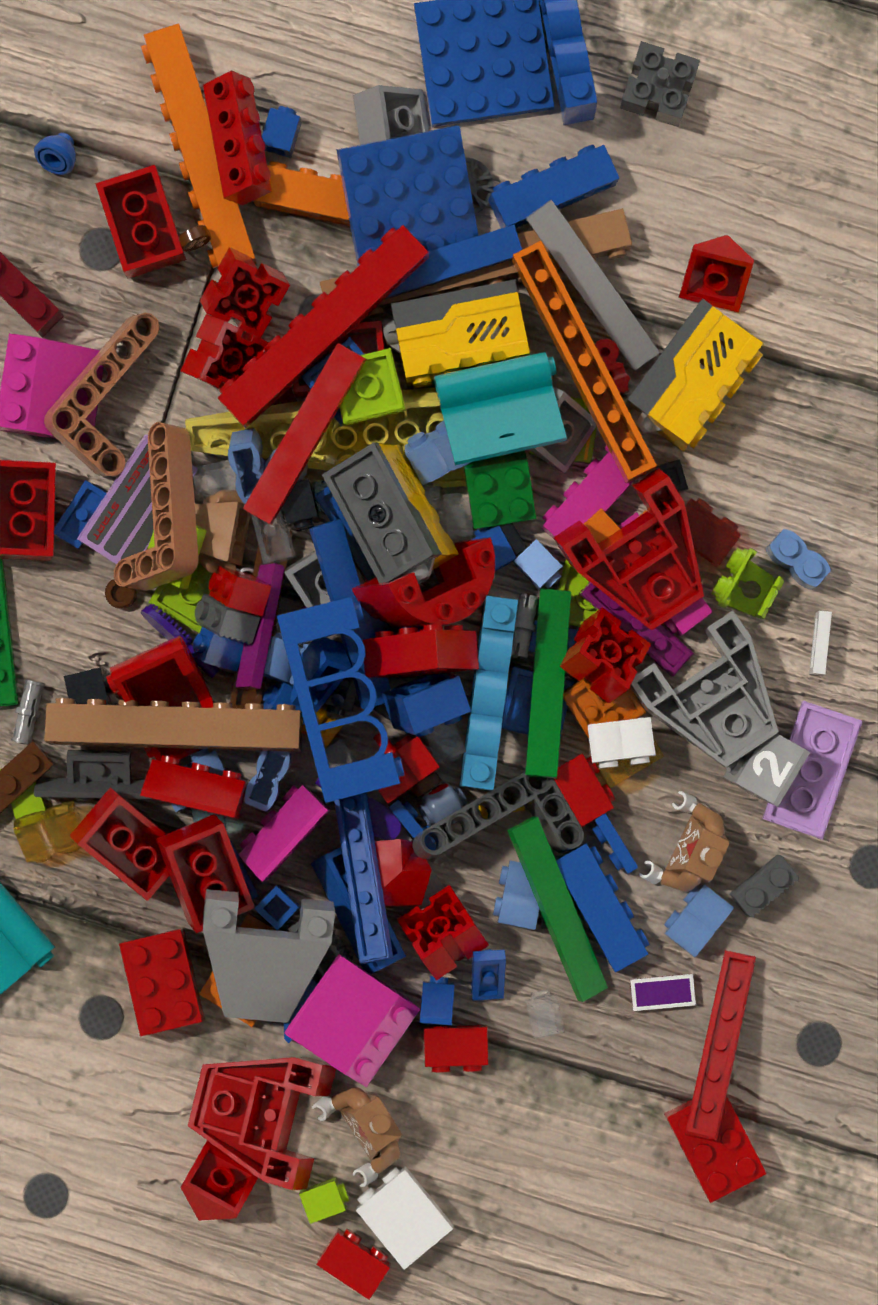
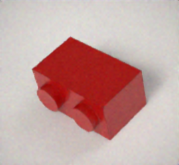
(239, 590)
(583, 790)
(456, 1047)
(354, 1262)

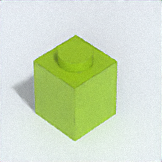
(324, 1199)

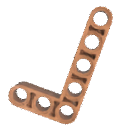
(96, 391)
(172, 511)

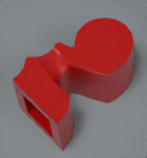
(609, 353)

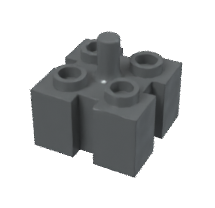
(659, 84)

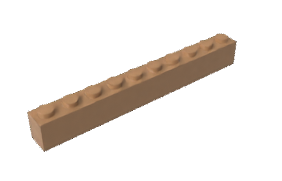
(600, 234)

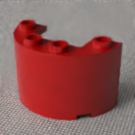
(460, 590)
(162, 674)

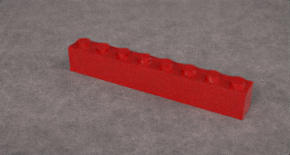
(323, 326)

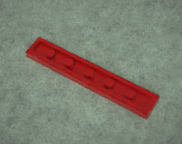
(304, 434)
(720, 1046)

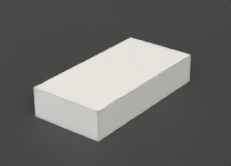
(820, 643)

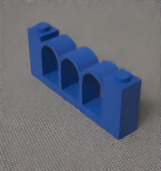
(569, 60)
(317, 623)

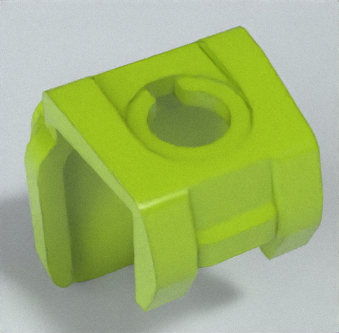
(744, 570)

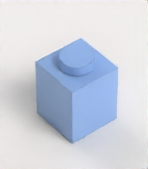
(538, 565)

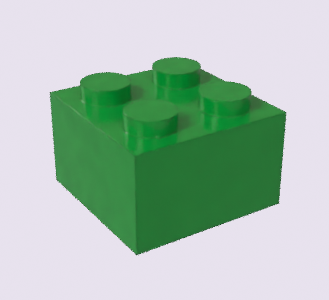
(500, 490)

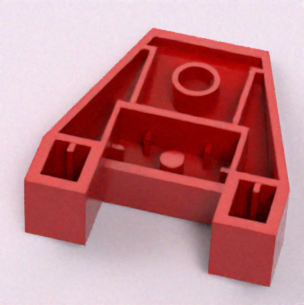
(647, 563)
(251, 1112)

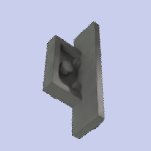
(91, 775)

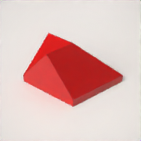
(717, 273)
(402, 873)
(217, 1185)

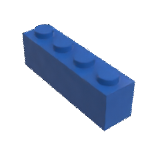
(563, 183)
(332, 876)
(600, 907)

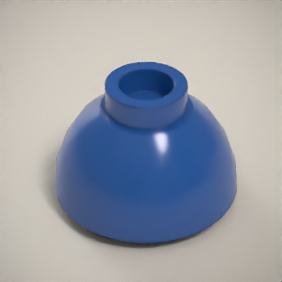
(56, 153)

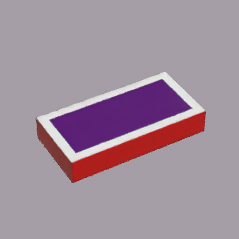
(662, 992)

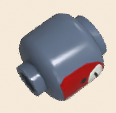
(441, 803)

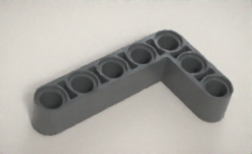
(498, 808)

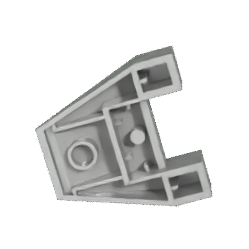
(720, 707)
(263, 970)

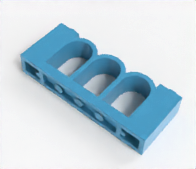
(488, 693)

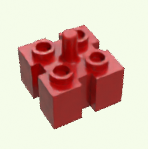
(244, 292)
(221, 352)
(605, 655)
(416, 763)
(442, 932)

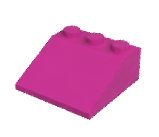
(35, 378)
(283, 832)
(352, 1020)

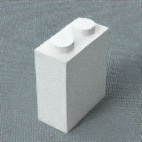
(403, 1216)

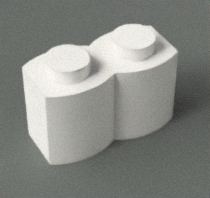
(621, 741)

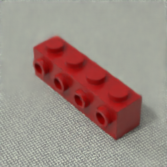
(237, 138)

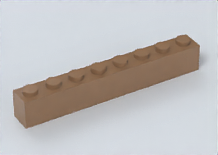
(174, 726)

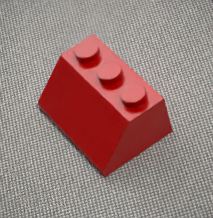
(195, 787)

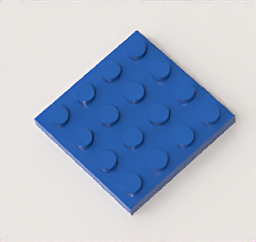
(483, 59)
(409, 183)

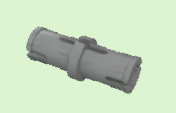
(524, 626)
(28, 712)

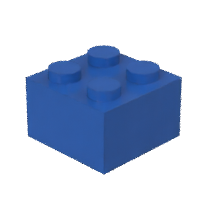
(426, 703)

